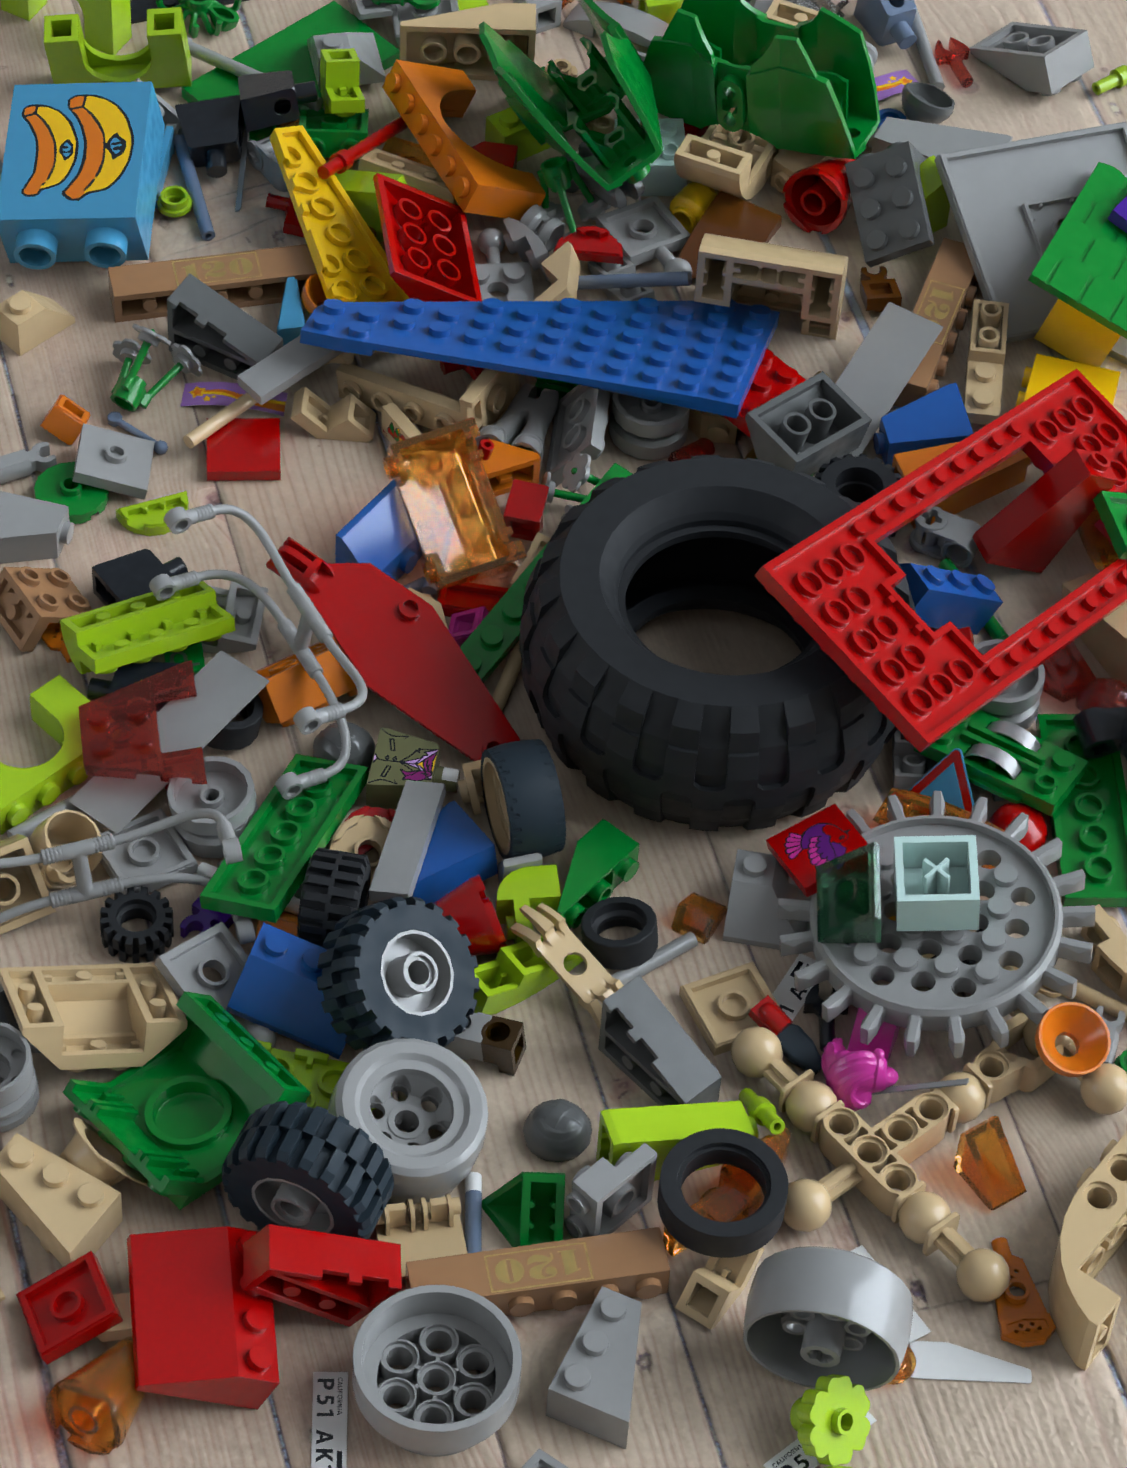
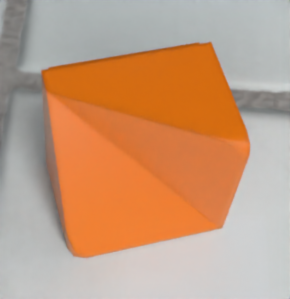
(65, 419)

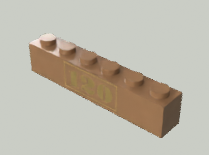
(240, 277)
(943, 301)
(555, 1272)

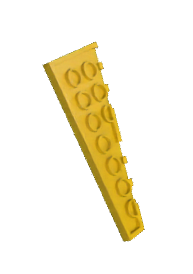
(338, 238)

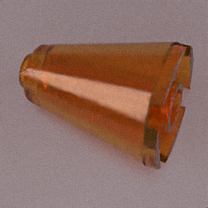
(98, 1400)

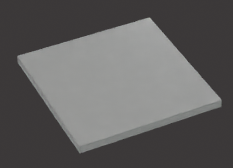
(1012, 204)

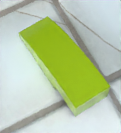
(514, 977)

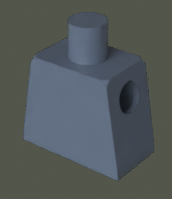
(888, 21)

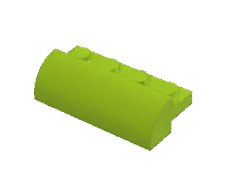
(143, 628)

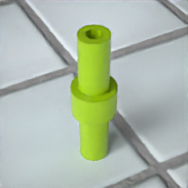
(1116, 79)
(762, 1111)

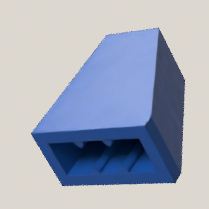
(924, 423)
(454, 855)

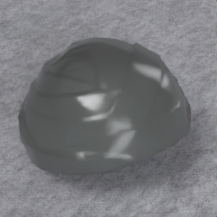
(926, 103)
(328, 745)
(557, 1131)

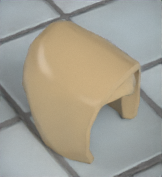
(61, 829)

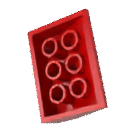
(426, 244)
(195, 1321)

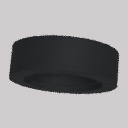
(733, 1149)

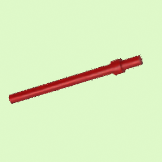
(344, 159)

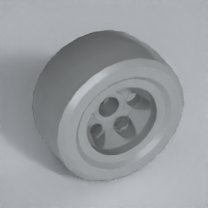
(424, 1074)
(827, 1315)

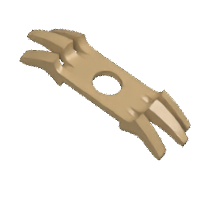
(558, 945)

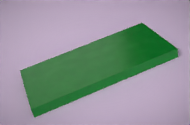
(287, 52)

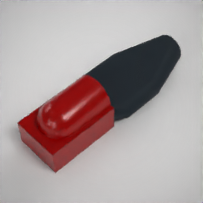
(795, 1042)

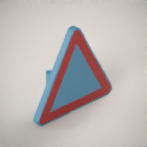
(950, 778)

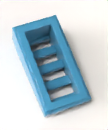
(291, 313)

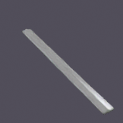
(242, 171)
(921, 1086)

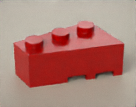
(322, 1271)

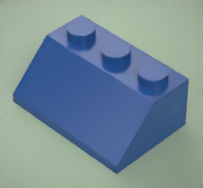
(380, 536)
(951, 596)
(282, 991)

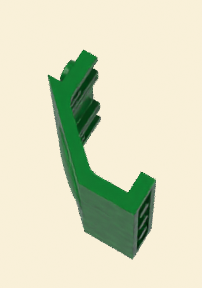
(187, 1102)

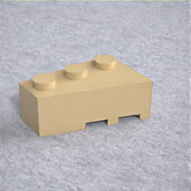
(57, 1200)

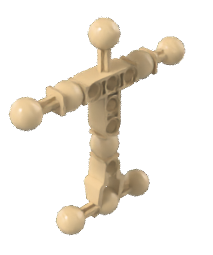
(921, 1214)

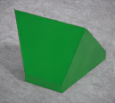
(529, 1208)

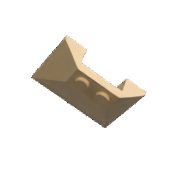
(94, 1013)

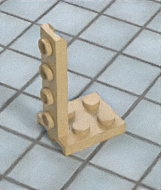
(484, 398)

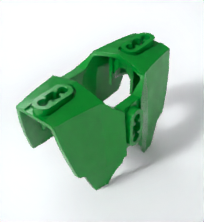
(789, 84)
(565, 103)

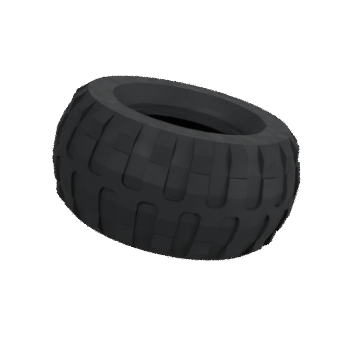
(673, 736)

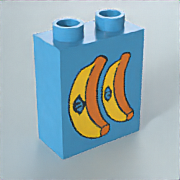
(80, 173)

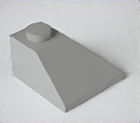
(365, 46)
(754, 898)

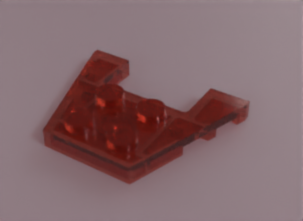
(124, 735)

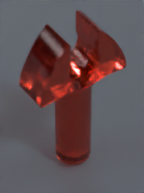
(954, 58)

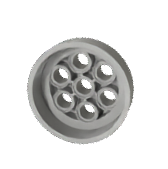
(404, 1333)

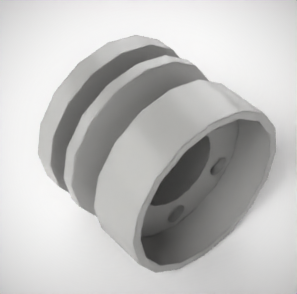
(17, 1079)

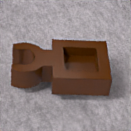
(878, 290)

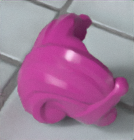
(856, 1074)

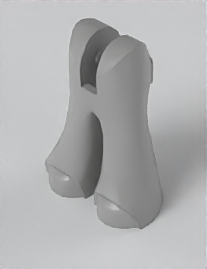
(527, 412)

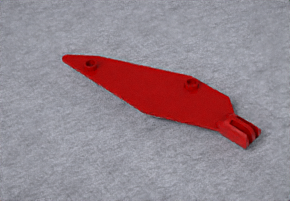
(401, 649)

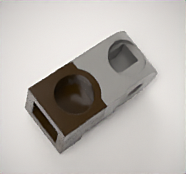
(491, 1041)

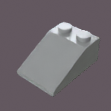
(1037, 55)

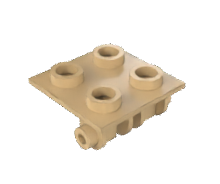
(423, 1229)

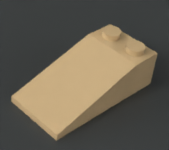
(454, 38)

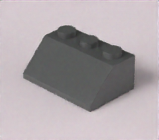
(807, 426)

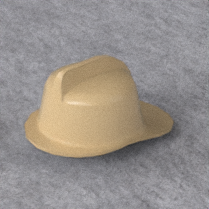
(98, 1157)

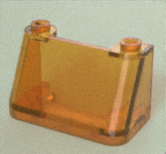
(452, 506)

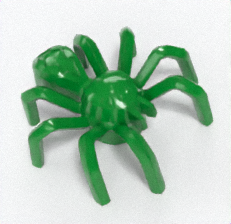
(220, 15)

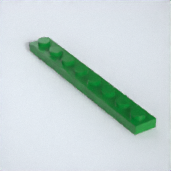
(501, 627)

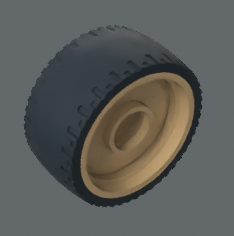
(523, 799)

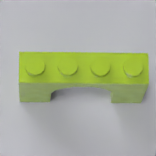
(105, 21)
(163, 61)
(30, 788)

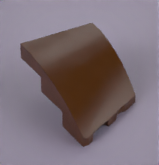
(731, 218)

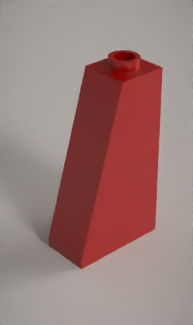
(1046, 514)

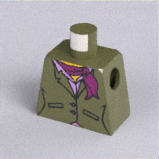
(400, 759)

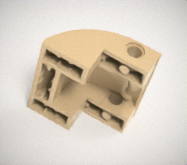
(774, 278)

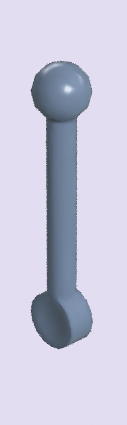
(115, 419)

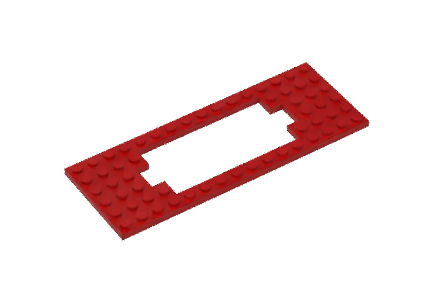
(844, 582)

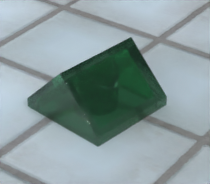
(850, 897)

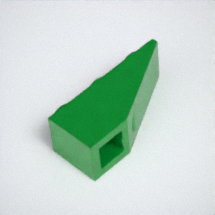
(598, 866)

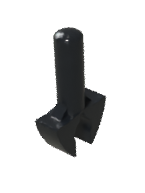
(813, 1004)

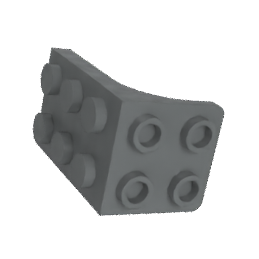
(889, 203)

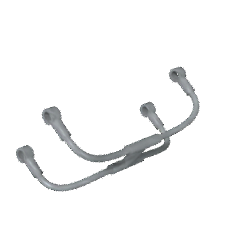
(311, 622)
(90, 890)

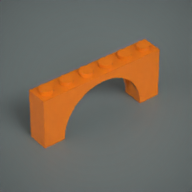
(477, 183)

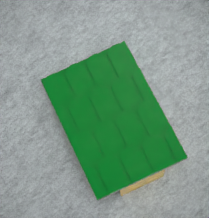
(1087, 274)

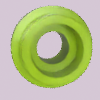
(174, 202)

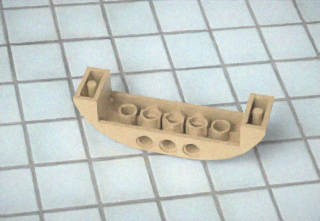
(738, 159)
(1087, 1241)

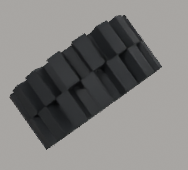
(136, 943)

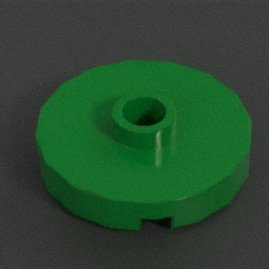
(57, 487)

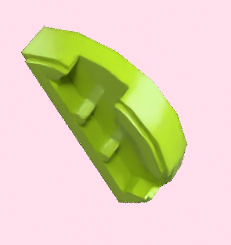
(148, 516)

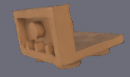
(34, 599)

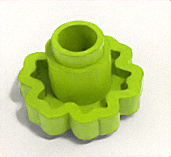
(832, 1419)

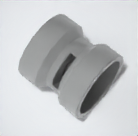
(546, 228)

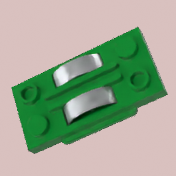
(1012, 761)

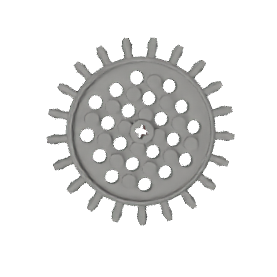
(993, 990)

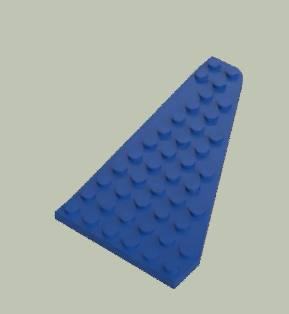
(641, 348)

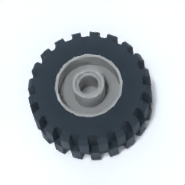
(398, 974)
(307, 1172)

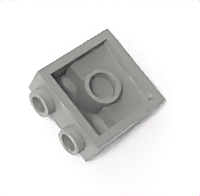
(610, 1194)

